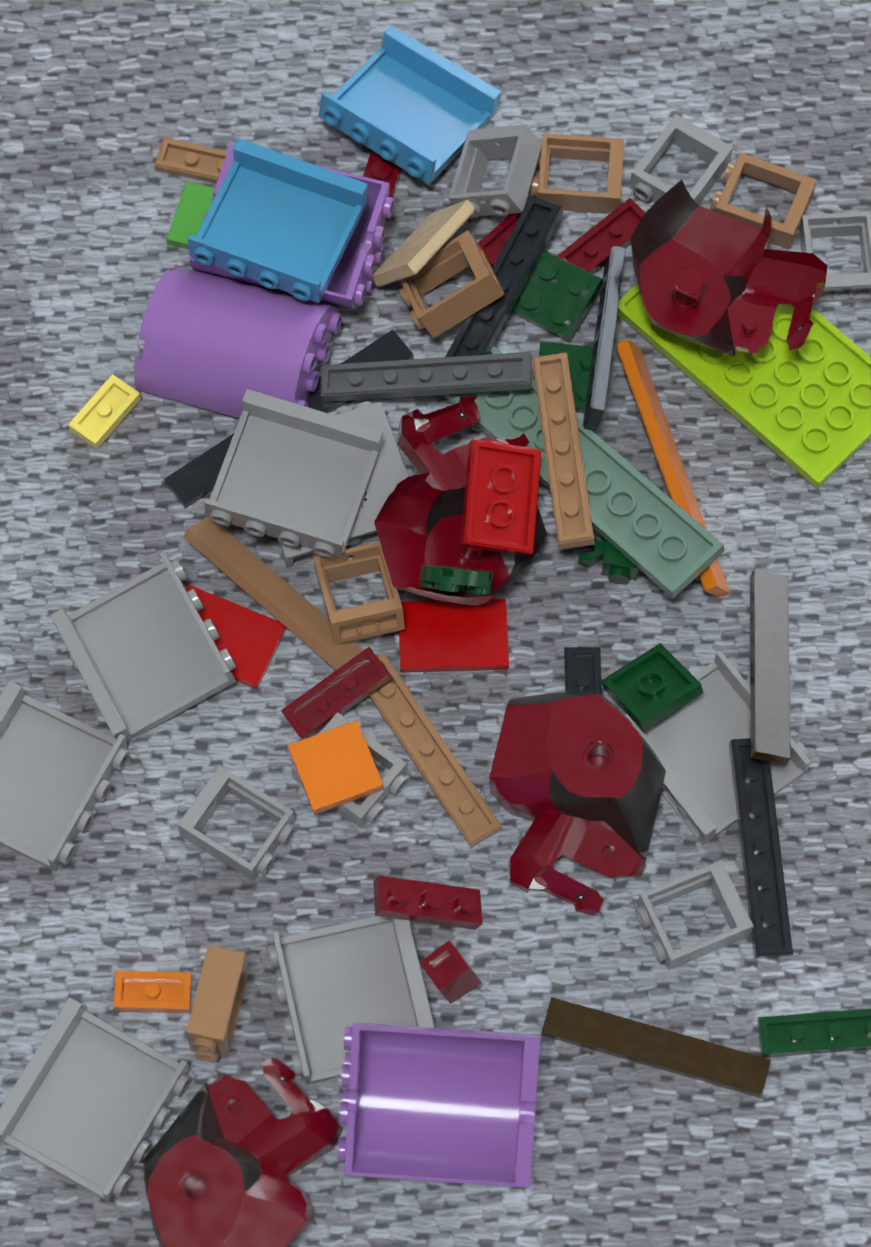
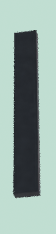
(200, 475)

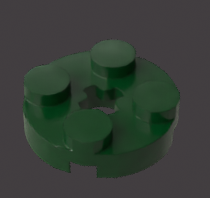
(456, 579)

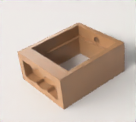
(581, 148)
(803, 186)
(464, 302)
(365, 619)
(217, 1003)

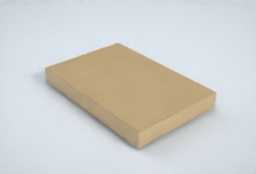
(423, 243)

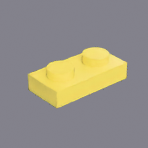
(104, 411)

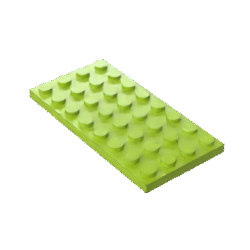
(799, 401)

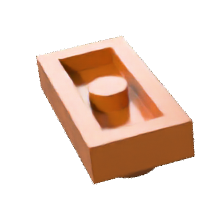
(152, 991)

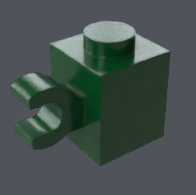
(615, 564)

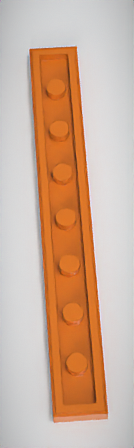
(666, 451)

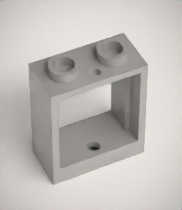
(695, 142)
(496, 143)
(849, 223)
(393, 781)
(209, 800)
(727, 898)

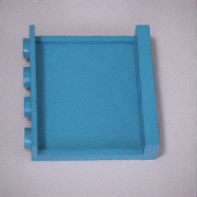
(411, 105)
(280, 221)

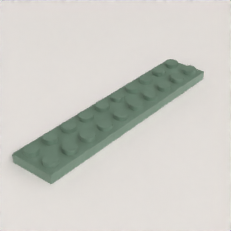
(621, 499)

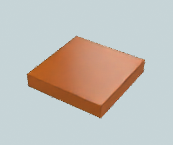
(335, 767)

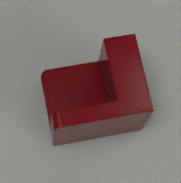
(450, 972)

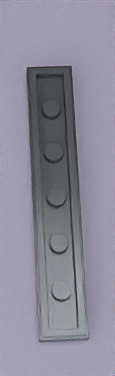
(426, 377)

